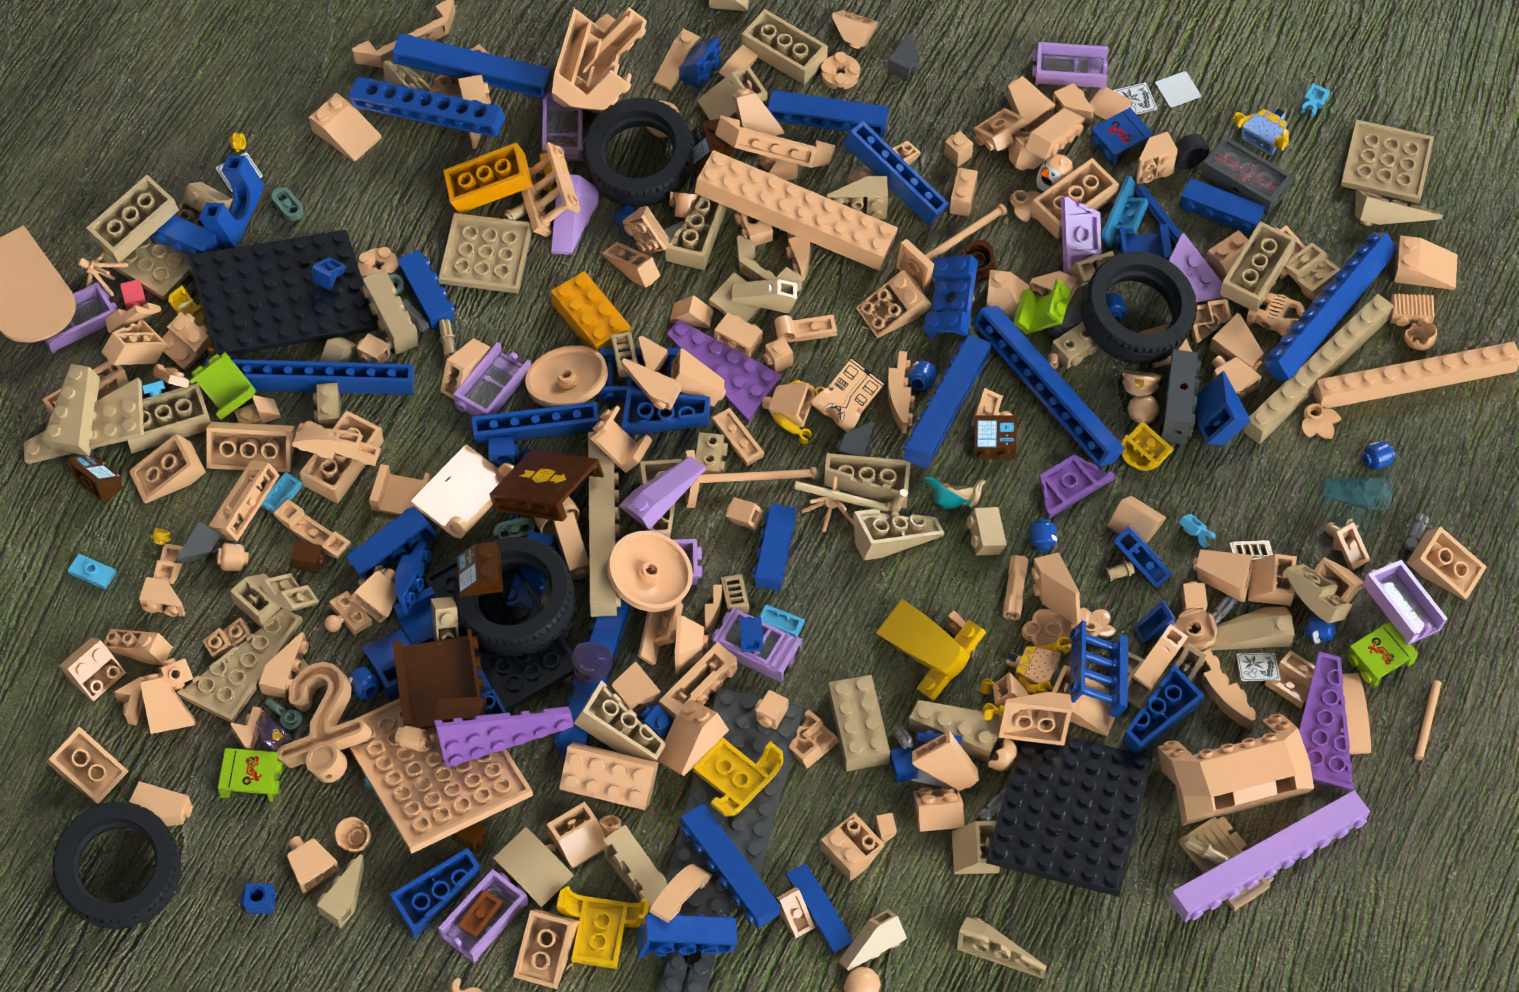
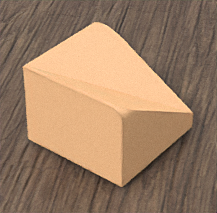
(885, 827)

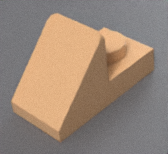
(780, 168)
(260, 412)
(1351, 545)
(133, 698)
(248, 733)
(795, 912)

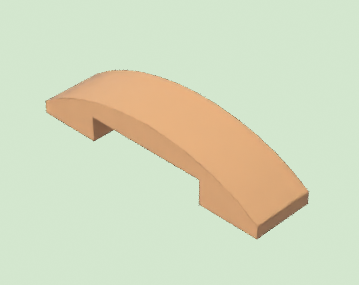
(311, 531)
(1356, 714)
(678, 891)

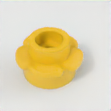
(237, 141)
(160, 536)

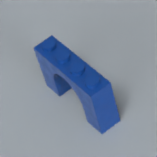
(246, 192)

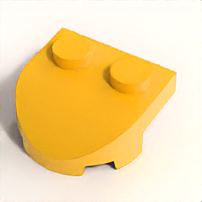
(1145, 448)

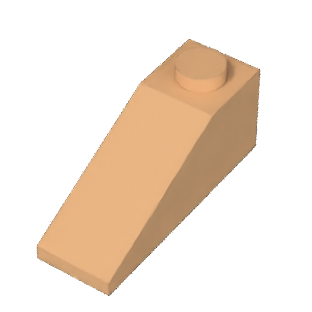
(680, 49)
(632, 263)
(657, 387)

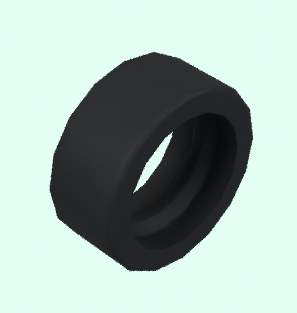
(1191, 151)

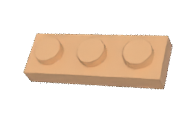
(738, 437)

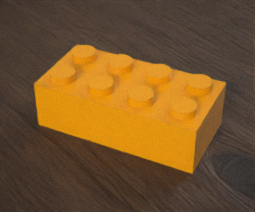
(487, 178)
(588, 312)

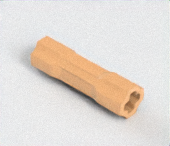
(1015, 587)

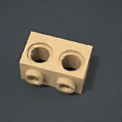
(1085, 269)

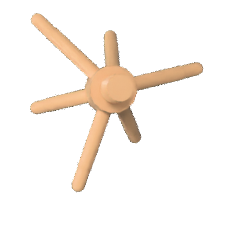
(94, 268)
(831, 504)

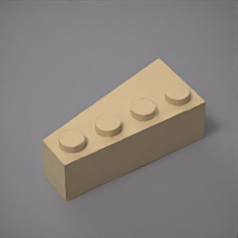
(697, 235)
(389, 309)
(73, 414)
(648, 471)
(868, 476)
(617, 726)
(978, 735)
(633, 865)

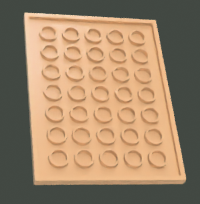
(423, 794)

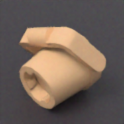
(683, 203)

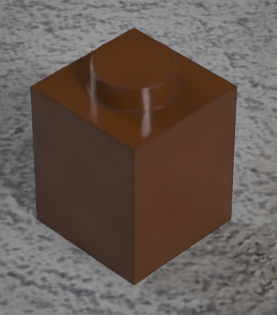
(308, 557)
(471, 837)

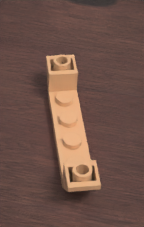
(367, 55)
(773, 146)

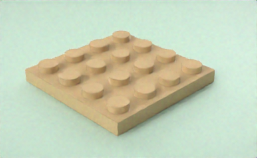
(1387, 161)
(486, 253)
(156, 266)

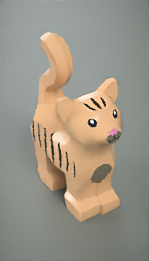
(1274, 315)

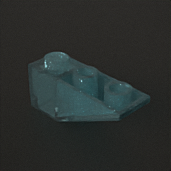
(1360, 492)

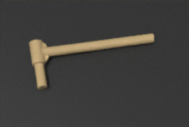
(893, 506)

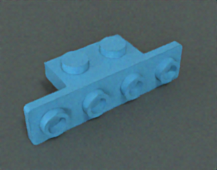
(1125, 212)

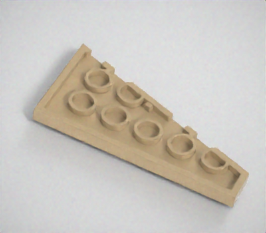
(116, 420)
(237, 674)

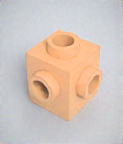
(181, 669)

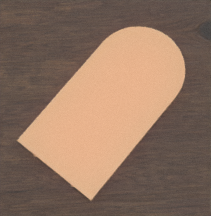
(32, 292)

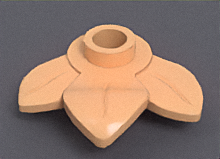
(444, 85)
(1023, 207)
(1320, 424)
(1097, 623)

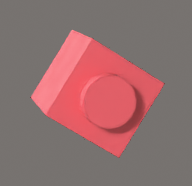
(133, 294)

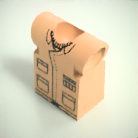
(848, 395)

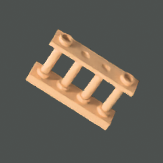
(536, 204)

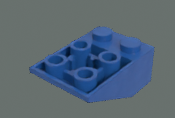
(1220, 411)
(382, 660)

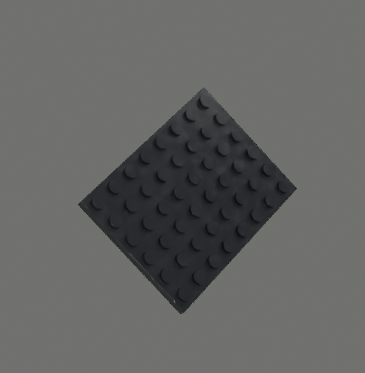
(268, 298)
(1071, 813)

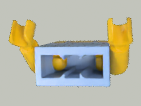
(1264, 130)

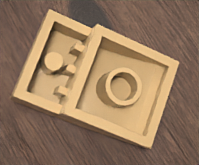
(1318, 593)
(533, 866)

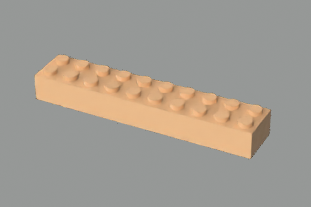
(796, 210)

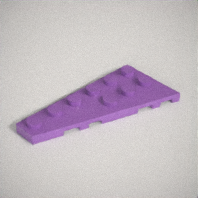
(743, 377)
(1325, 725)
(495, 732)

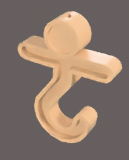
(325, 740)

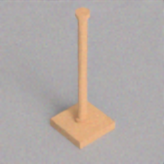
(920, 265)
(692, 492)

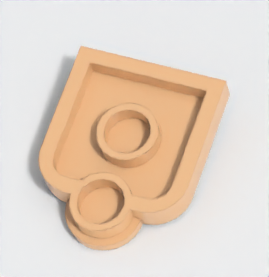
(1047, 628)

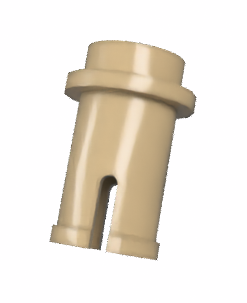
(516, 213)
(1120, 570)

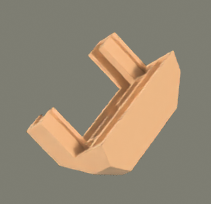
(589, 61)
(1238, 773)

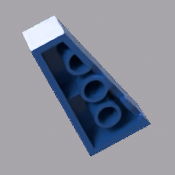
(643, 417)
(1164, 710)
(432, 892)
(686, 935)

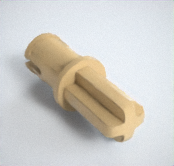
(447, 338)
(1205, 851)

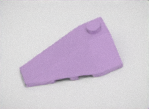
(569, 224)
(656, 496)

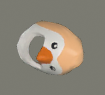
(1055, 169)

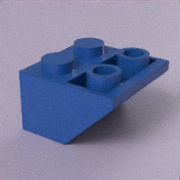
(701, 63)

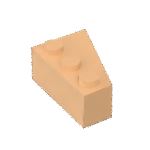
(134, 345)

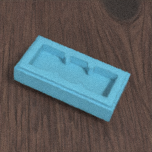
(284, 489)
(92, 571)
(782, 620)

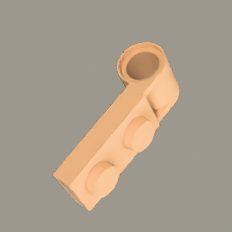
(805, 328)

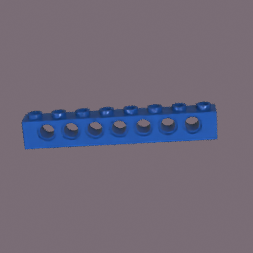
(427, 106)

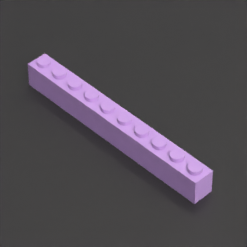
(1269, 856)

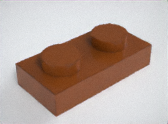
(480, 915)

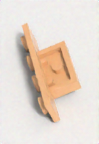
(658, 631)

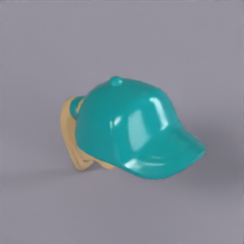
(953, 497)

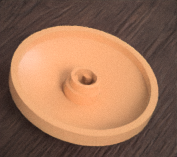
(566, 376)
(649, 571)

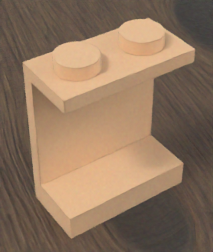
(617, 442)
(393, 492)

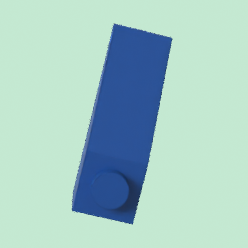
(1142, 555)

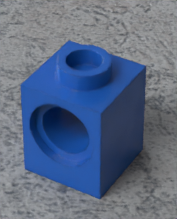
(502, 450)
(751, 634)
(902, 764)
(263, 906)

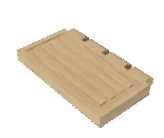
(1217, 833)

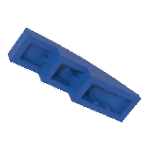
(820, 908)

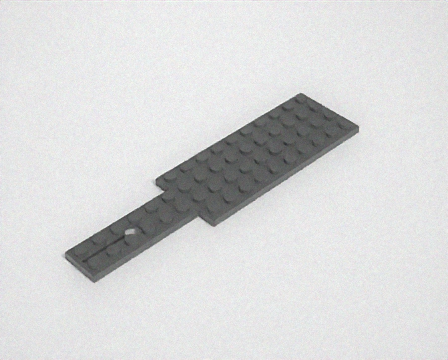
(748, 829)

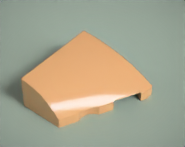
(123, 318)
(1210, 318)
(812, 740)

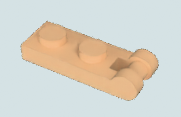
(170, 375)

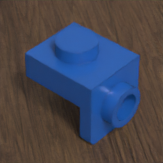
(656, 719)

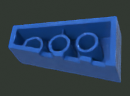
(392, 542)

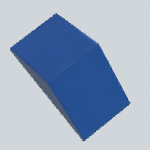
(1154, 623)

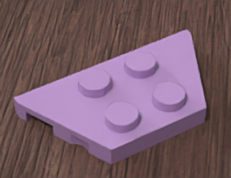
(1079, 233)
(1196, 269)

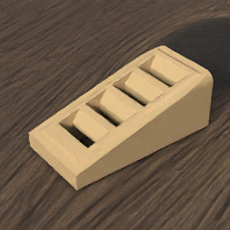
(627, 336)
(1243, 546)
(744, 606)

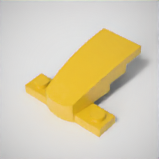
(930, 645)

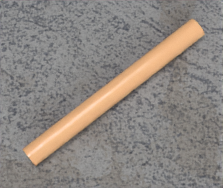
(1427, 721)

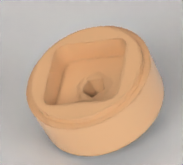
(609, 824)

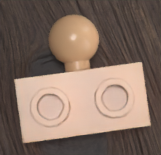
(989, 404)
(347, 612)

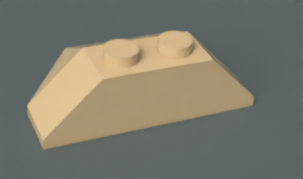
(403, 75)

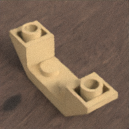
(754, 272)

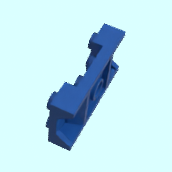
(952, 277)

